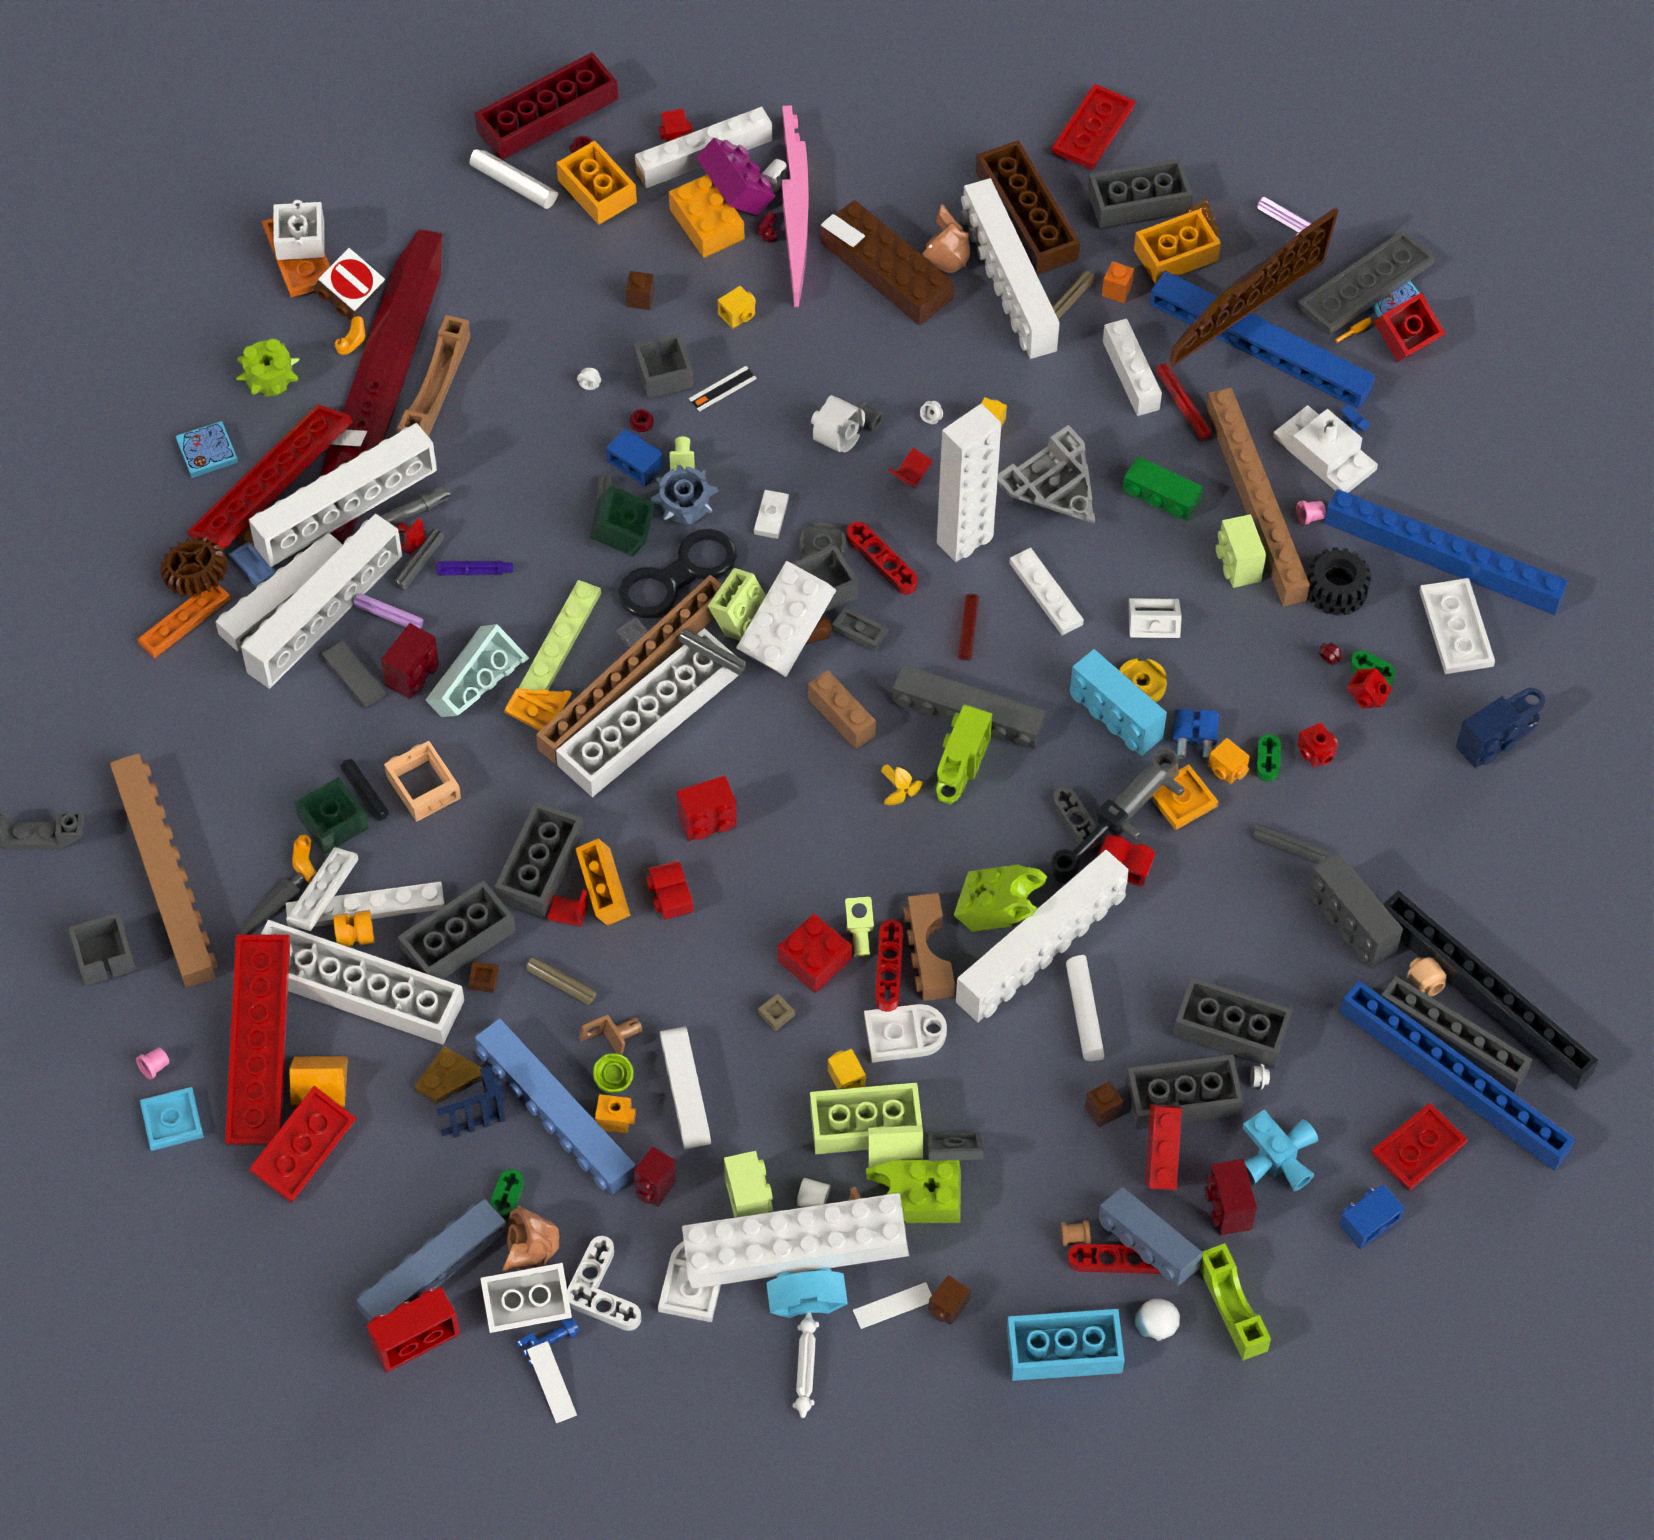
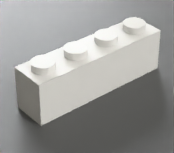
(1132, 367)

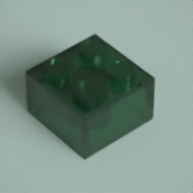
(622, 520)
(331, 815)

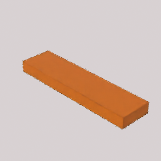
(182, 620)

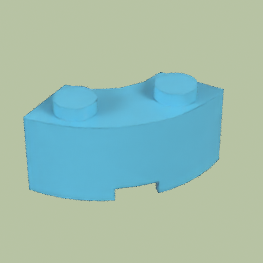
(806, 1292)

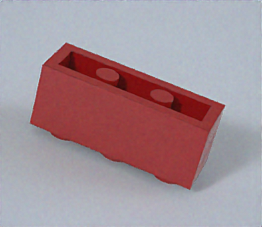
(1163, 1146)

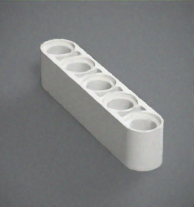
(685, 1087)

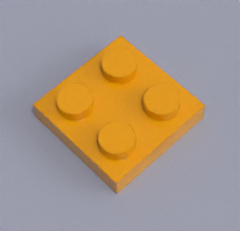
(1190, 805)

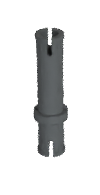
(418, 505)

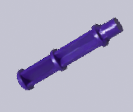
(473, 568)

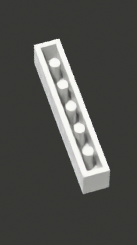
(680, 154)
(263, 602)

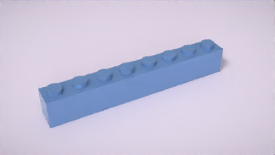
(555, 1106)

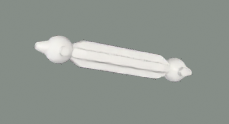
(805, 1365)

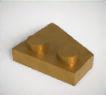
(447, 1075)

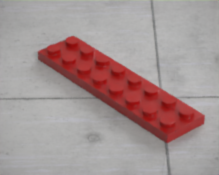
(271, 475)
(257, 1039)

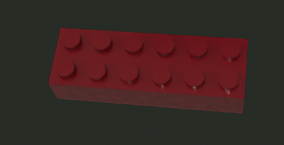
(546, 106)

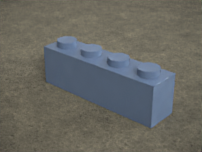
(1150, 1236)

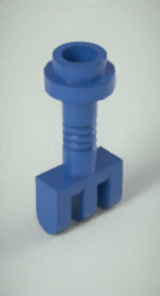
(568, 1327)

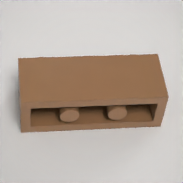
(841, 709)

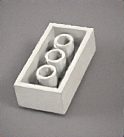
(786, 618)

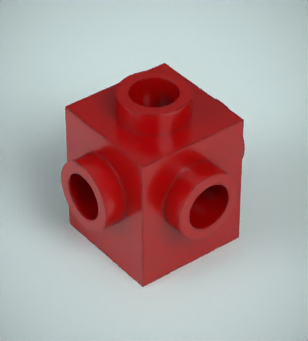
(1369, 688)
(1317, 745)

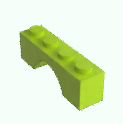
(1223, 1283)

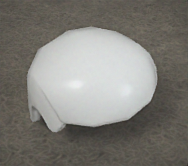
(1157, 1319)

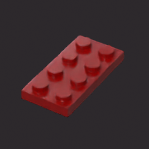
(1093, 126)
(302, 1144)

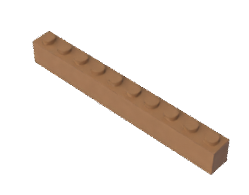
(1257, 496)
(630, 668)
(163, 871)

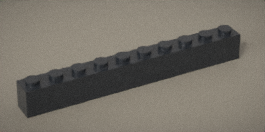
(1493, 993)

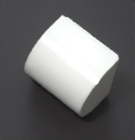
(775, 173)
(813, 1193)

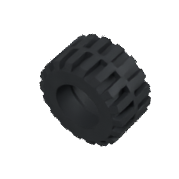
(1341, 565)

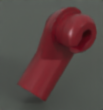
(765, 229)

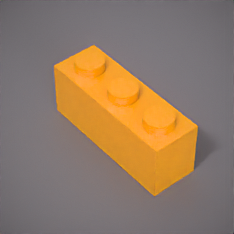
(602, 882)

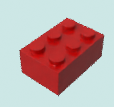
(413, 1328)

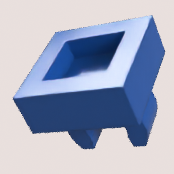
(1354, 418)

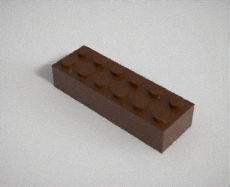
(1030, 206)
(891, 265)

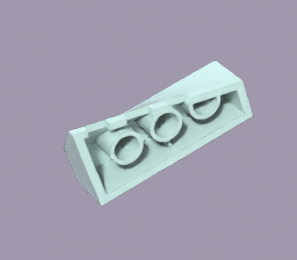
(476, 669)

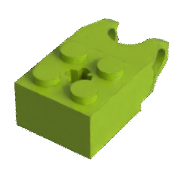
(963, 750)
(997, 897)
(915, 1182)

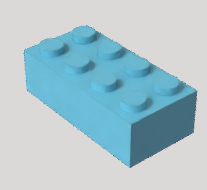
(1117, 702)
(1065, 1344)

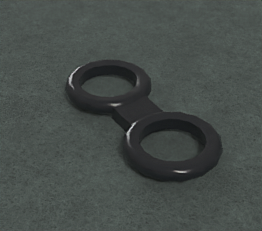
(677, 573)

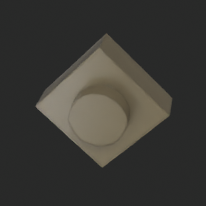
(776, 1012)

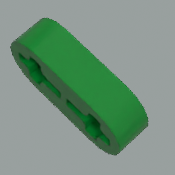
(1372, 662)
(1274, 758)
(501, 1192)

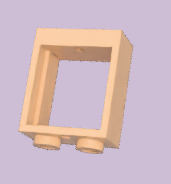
(432, 800)

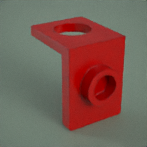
(913, 468)
(413, 535)
(568, 910)

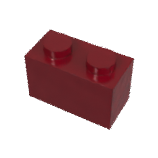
(654, 1177)

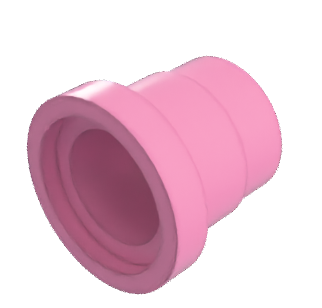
(1310, 511)
(152, 1062)

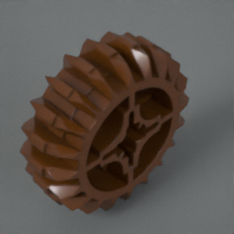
(193, 567)

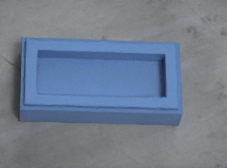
(251, 564)

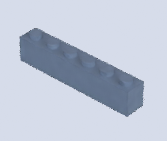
(436, 1261)

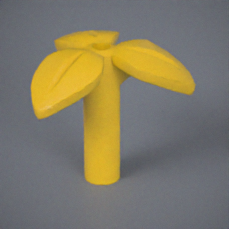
(902, 781)

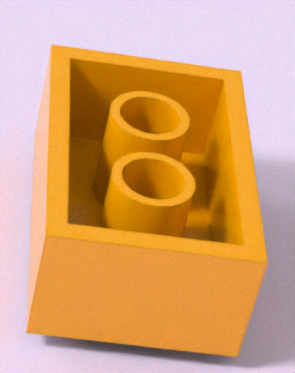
(596, 182)
(706, 216)
(1177, 245)

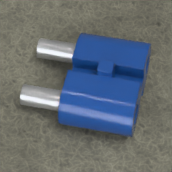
(1195, 727)

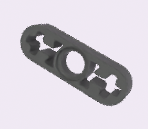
(1076, 808)

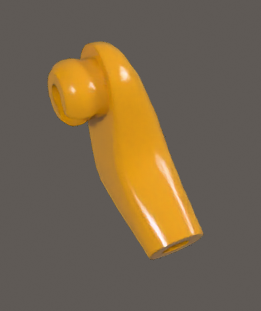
(353, 338)
(300, 857)

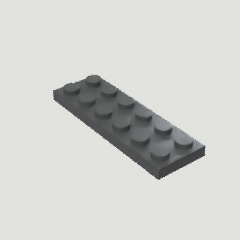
(1366, 282)

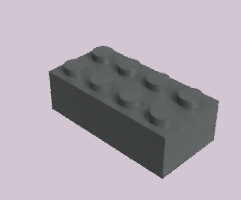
(1139, 193)
(539, 859)
(1354, 910)
(457, 932)
(1232, 1022)
(1201, 1087)

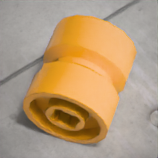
(354, 928)

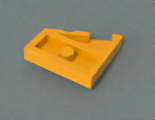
(537, 706)

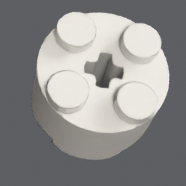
(837, 424)

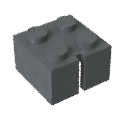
(665, 373)
(834, 570)
(102, 948)

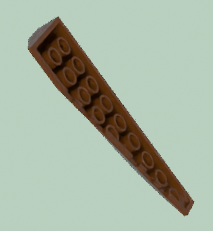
(1258, 286)

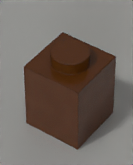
(640, 290)
(1104, 1104)
(948, 1300)

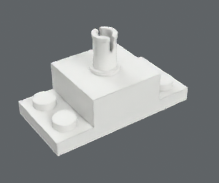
(1326, 448)

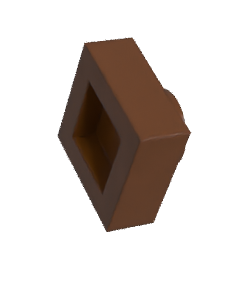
(483, 977)

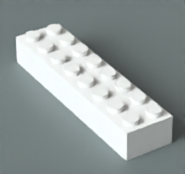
(1010, 269)
(968, 482)
(343, 494)
(321, 600)
(642, 717)
(1042, 936)
(370, 985)
(795, 1240)

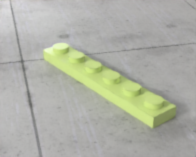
(561, 637)

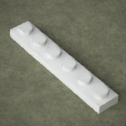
(383, 902)

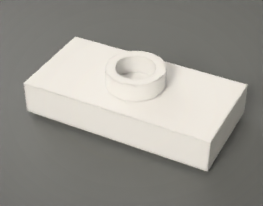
(771, 514)

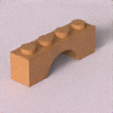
(935, 974)

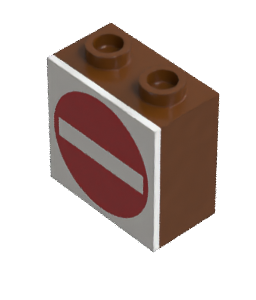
(349, 284)

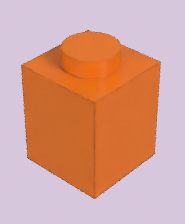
(1117, 282)

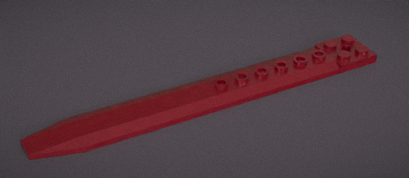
(389, 351)

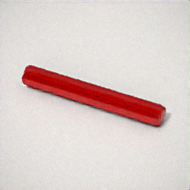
(1183, 401)

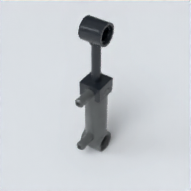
(1115, 814)

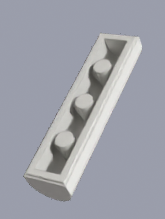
(513, 178)
(1085, 1008)

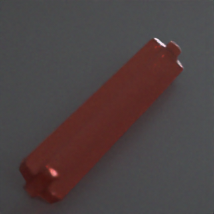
(968, 627)

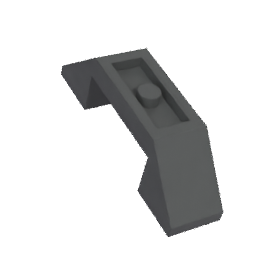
(41, 834)

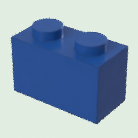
(634, 457)
(1371, 1215)

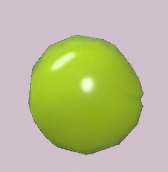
(613, 1073)

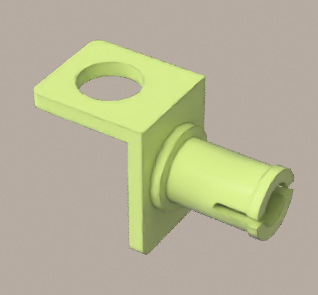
(682, 454)
(859, 926)

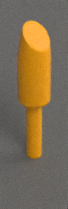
(1355, 329)

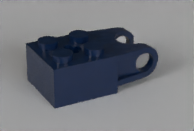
(1498, 727)

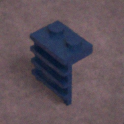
(490, 1106)

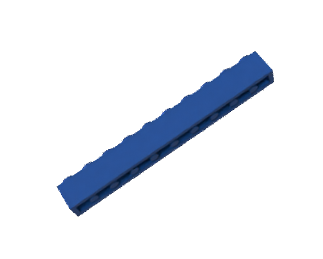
(1268, 343)
(1446, 551)
(1457, 1075)

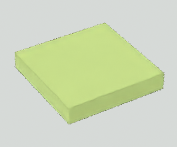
(894, 1144)

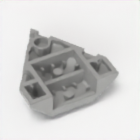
(1054, 477)

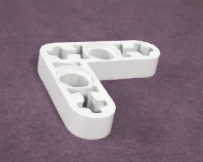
(590, 1288)

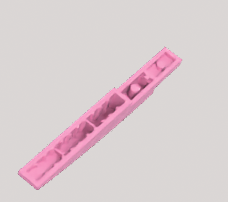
(795, 202)

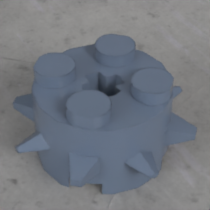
(684, 495)

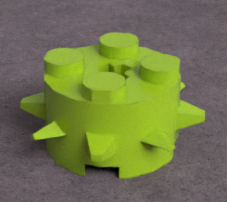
(267, 367)

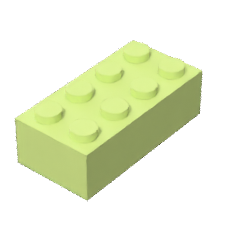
(844, 1115)

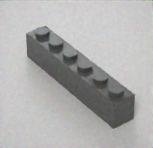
(945, 697)
(1472, 1042)

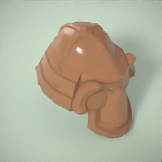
(948, 248)
(529, 1240)

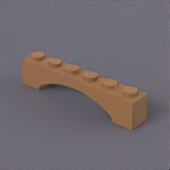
(449, 350)

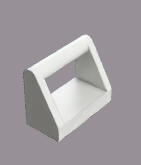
(1154, 623)

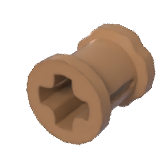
(1075, 1232)

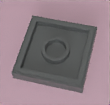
(954, 1146)

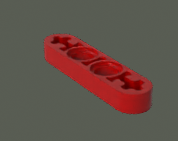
(884, 556)
(889, 965)
(1120, 1264)

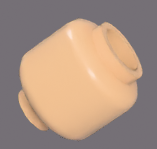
(1427, 975)

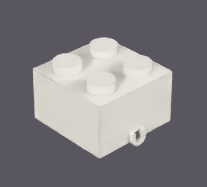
(299, 230)

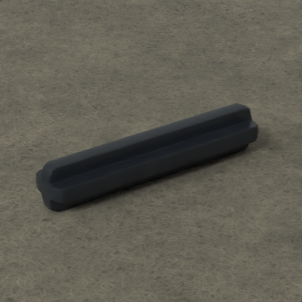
(364, 789)

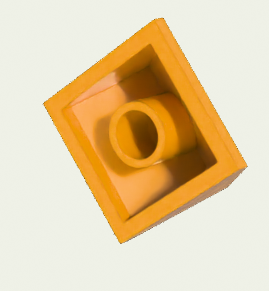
(324, 1072)

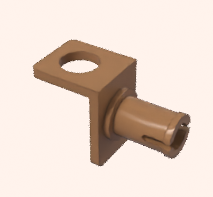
(614, 1033)

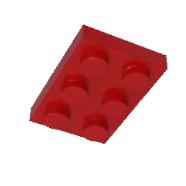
(1419, 1146)

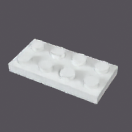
(1457, 626)

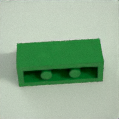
(1162, 488)

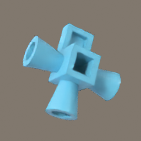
(1278, 1150)

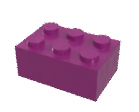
(736, 176)

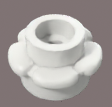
(589, 378)
(926, 412)
(1259, 1076)

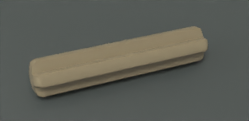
(1073, 293)
(561, 980)

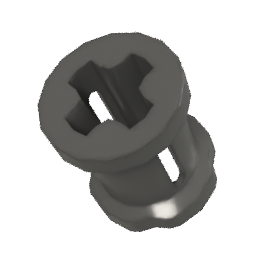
(872, 417)

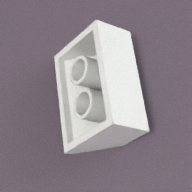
(526, 1297)

